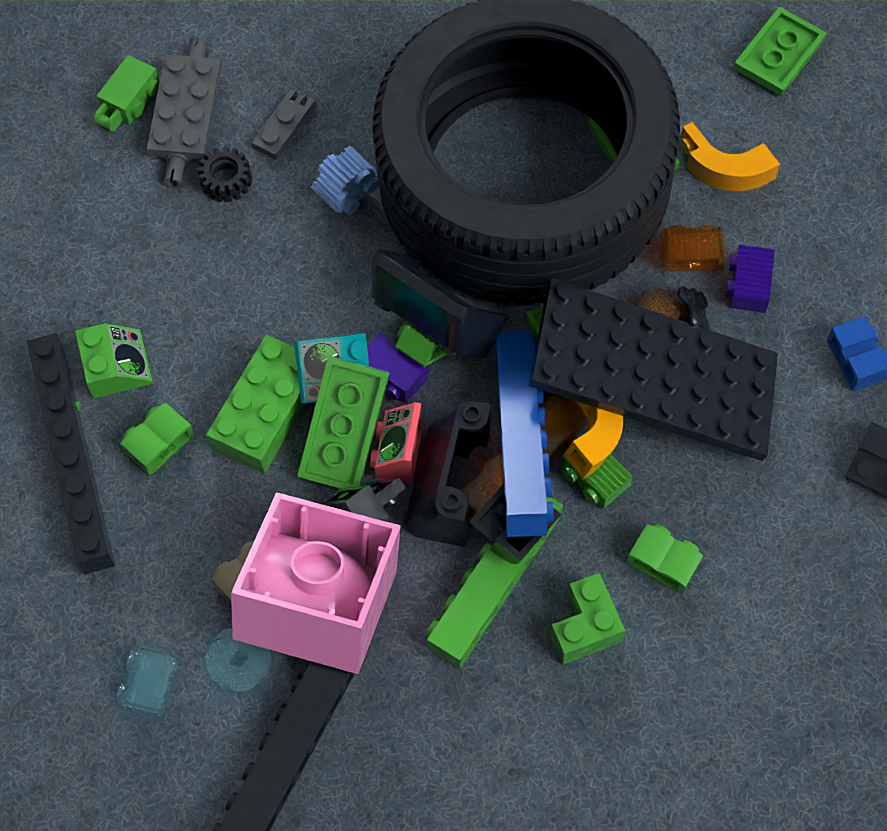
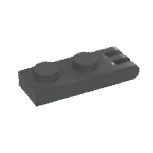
(283, 124)

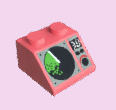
(398, 443)

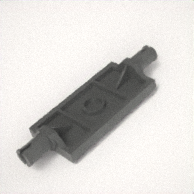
(184, 109)

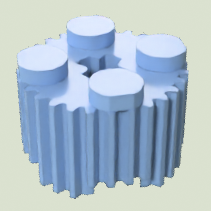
(345, 180)

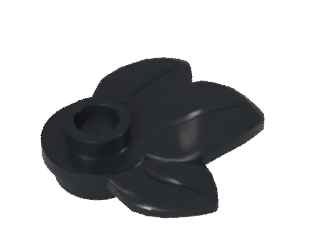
(696, 306)

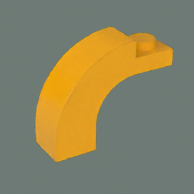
(726, 170)
(595, 446)

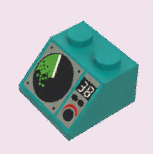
(313, 355)

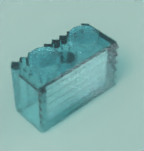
(148, 682)

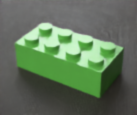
(259, 407)

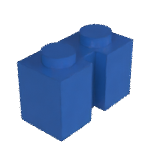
(858, 353)

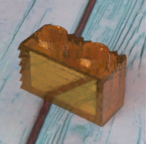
(693, 248)

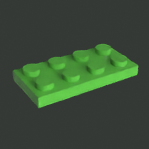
(343, 423)

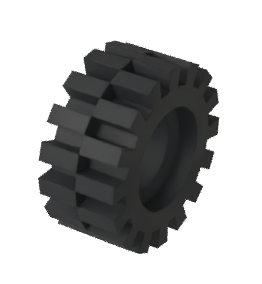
(228, 188)

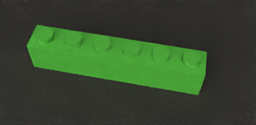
(478, 602)

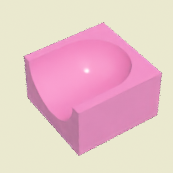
(315, 582)

